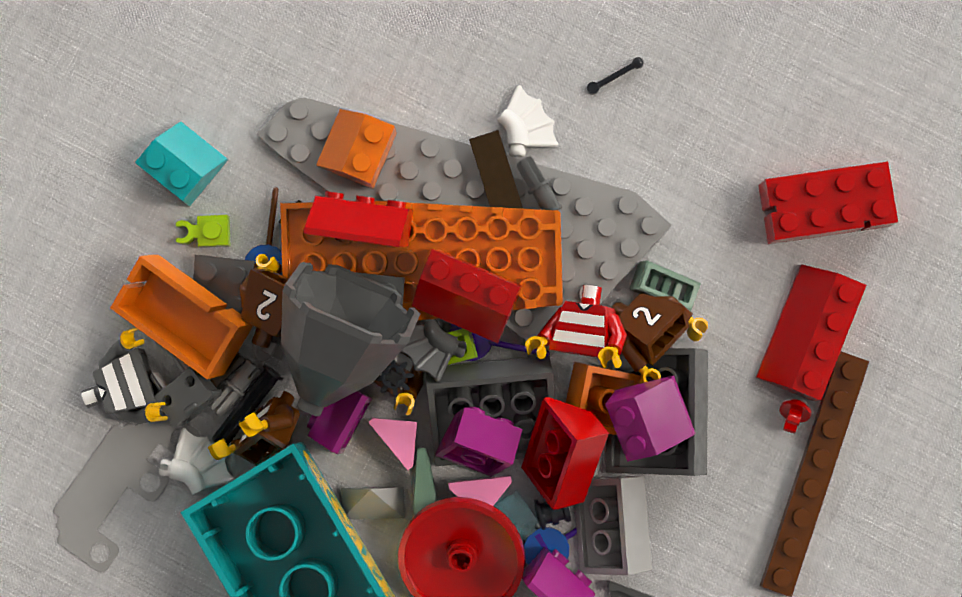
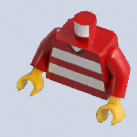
(582, 330)

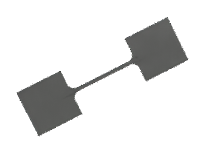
(225, 276)

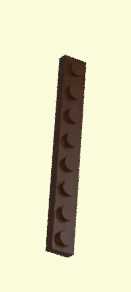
(814, 475)

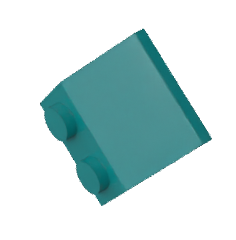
(182, 162)

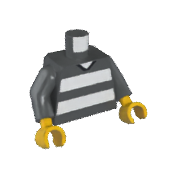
(125, 383)

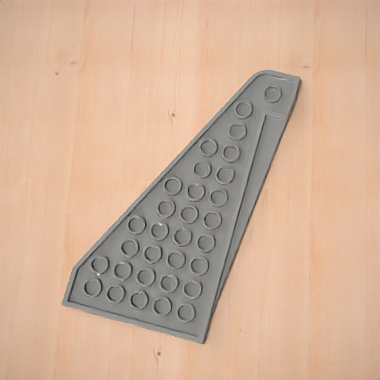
(601, 224)

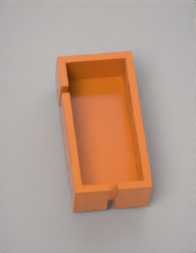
(181, 316)

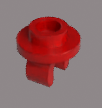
(795, 412)

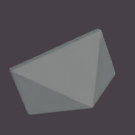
(373, 502)

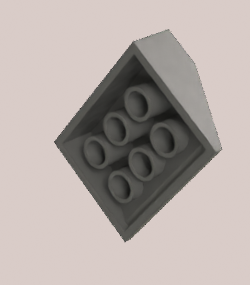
(500, 388)
(690, 455)

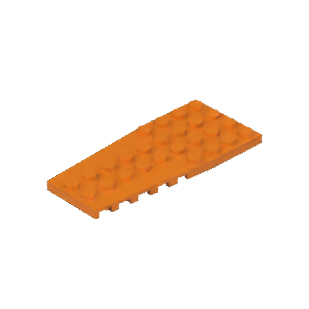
(505, 241)

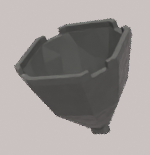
(339, 332)

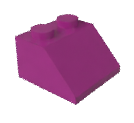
(649, 417)
(338, 422)
(480, 441)
(551, 577)

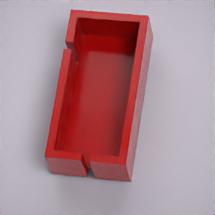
(828, 202)

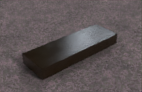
(495, 171)

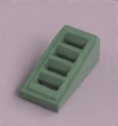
(641, 276)
(424, 484)

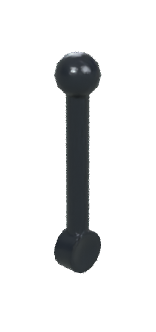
(593, 87)

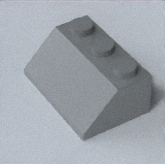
(614, 527)

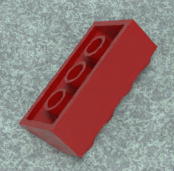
(811, 332)

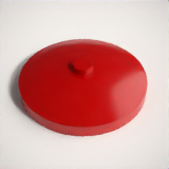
(461, 551)

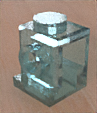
(519, 513)

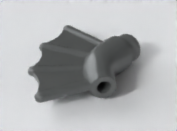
(432, 349)

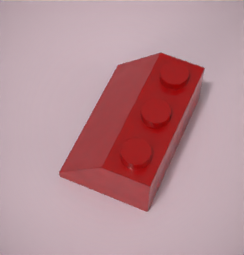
(360, 220)
(465, 295)
(564, 452)

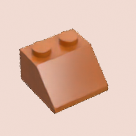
(357, 147)
(593, 386)

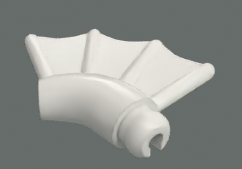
(526, 124)
(195, 464)

